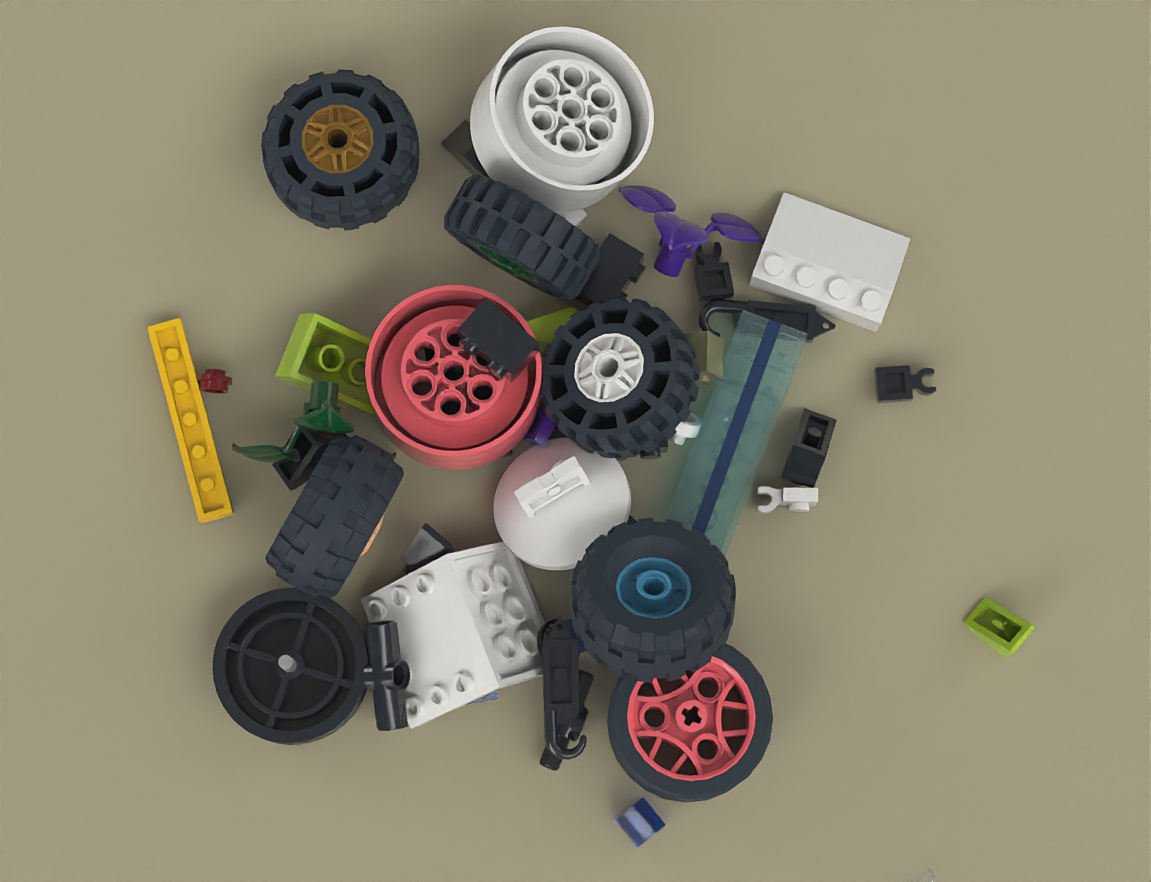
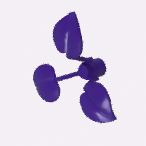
(679, 233)

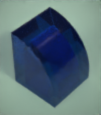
(640, 822)

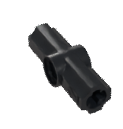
(386, 675)

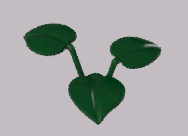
(324, 417)

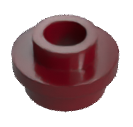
(214, 381)

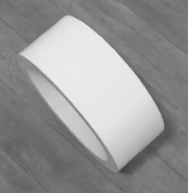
(534, 158)

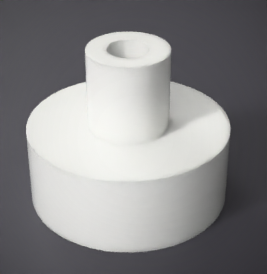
(687, 429)

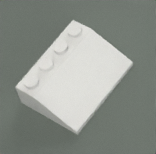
(830, 262)

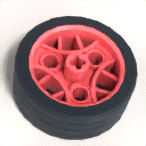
(713, 776)

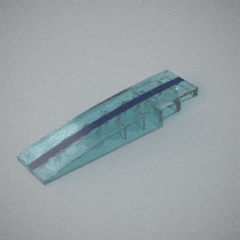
(736, 428)

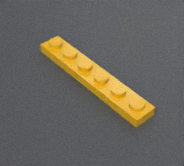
(190, 420)

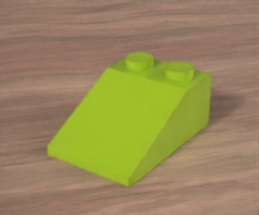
(327, 353)

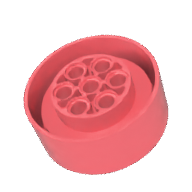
(416, 423)

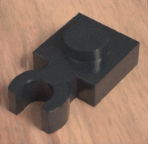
(712, 277)
(898, 384)

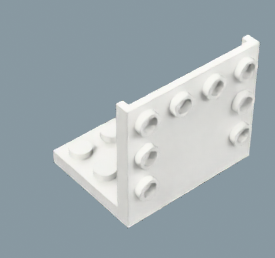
(462, 628)

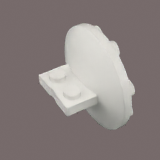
(558, 503)

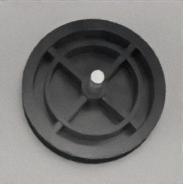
(290, 666)

